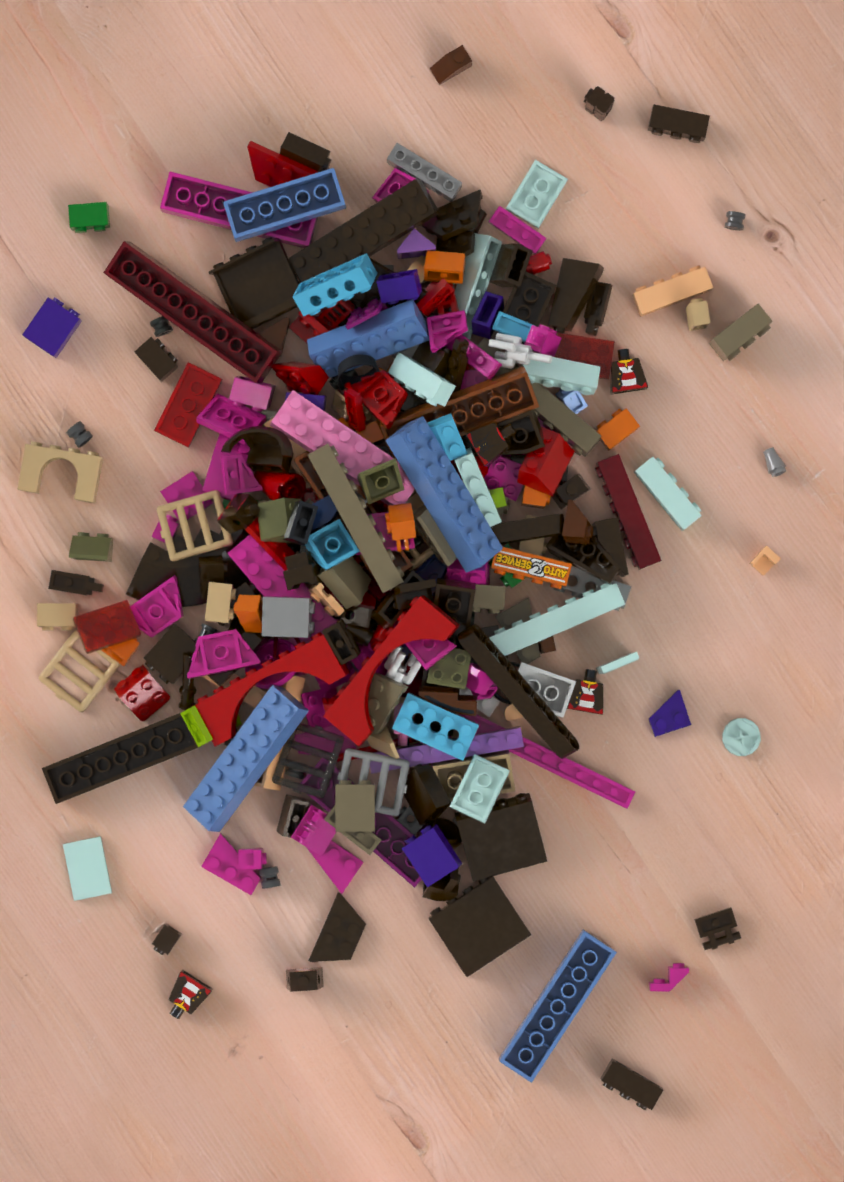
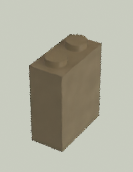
(346, 582)
(355, 806)

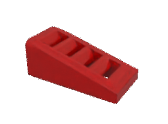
(347, 305)

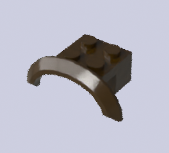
(268, 451)

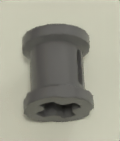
(206, 630)

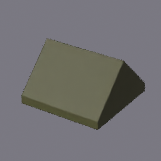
(381, 481)

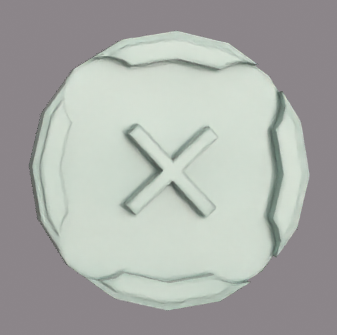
(741, 737)

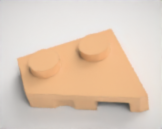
(332, 607)

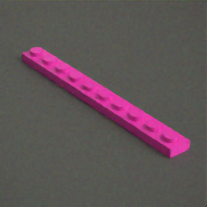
(563, 767)

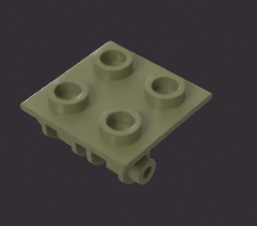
(451, 670)

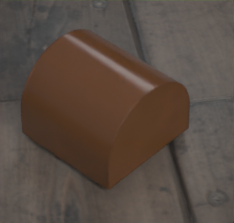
(547, 645)

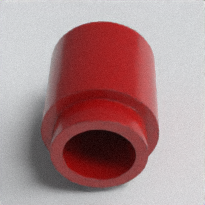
(538, 263)

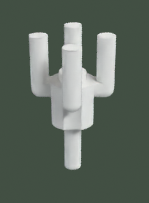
(515, 351)
(397, 671)

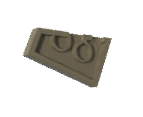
(520, 612)
(382, 699)

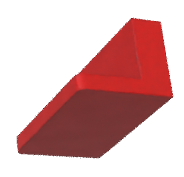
(435, 295)

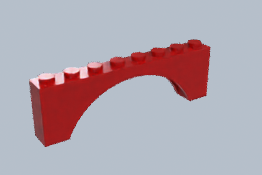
(351, 707)
(222, 708)

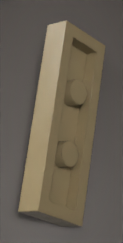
(365, 840)

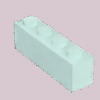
(564, 374)
(421, 379)
(477, 487)
(667, 493)

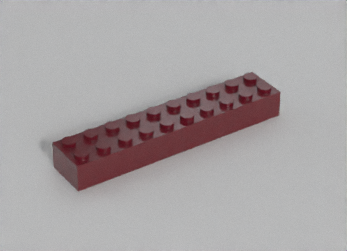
(192, 312)

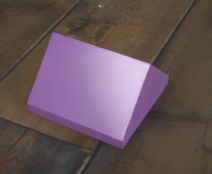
(415, 246)

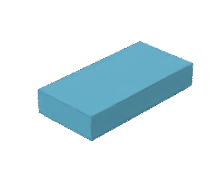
(511, 326)

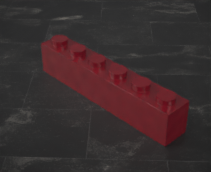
(628, 512)

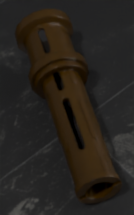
(187, 689)

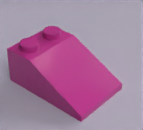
(214, 476)

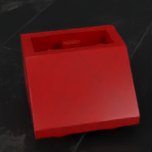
(301, 376)

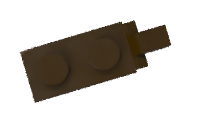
(597, 307)
(457, 363)
(73, 583)

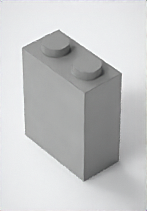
(287, 617)

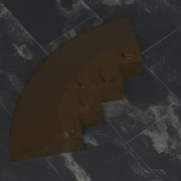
(157, 568)

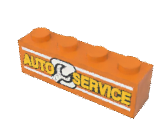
(531, 566)

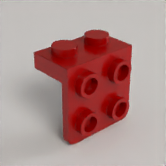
(142, 693)

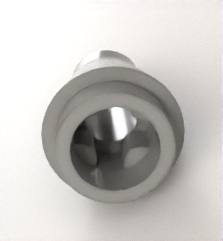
(774, 462)

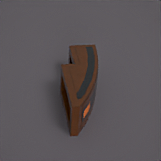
(449, 699)

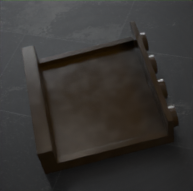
(258, 283)
(505, 841)
(479, 925)

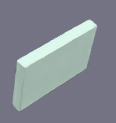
(536, 194)
(479, 788)
(87, 868)

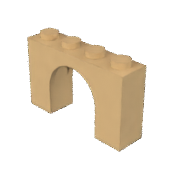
(38, 457)

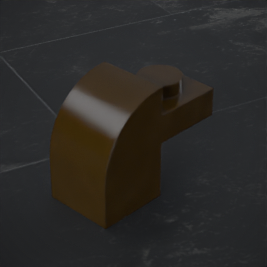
(443, 889)

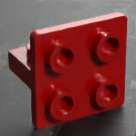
(308, 326)

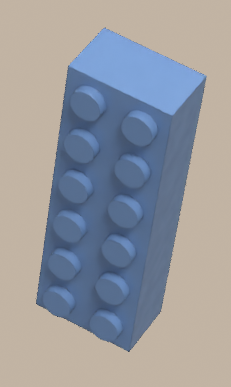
(284, 205)
(377, 337)

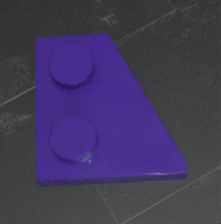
(670, 716)

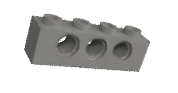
(430, 175)
(583, 577)

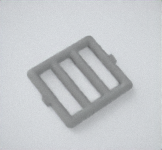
(386, 762)

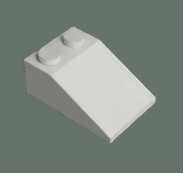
(549, 686)

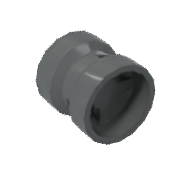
(79, 434)
(269, 873)

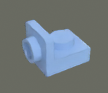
(572, 400)

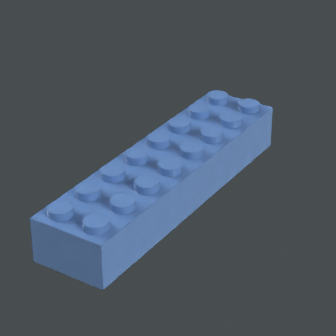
(444, 494)
(245, 758)
(557, 1006)

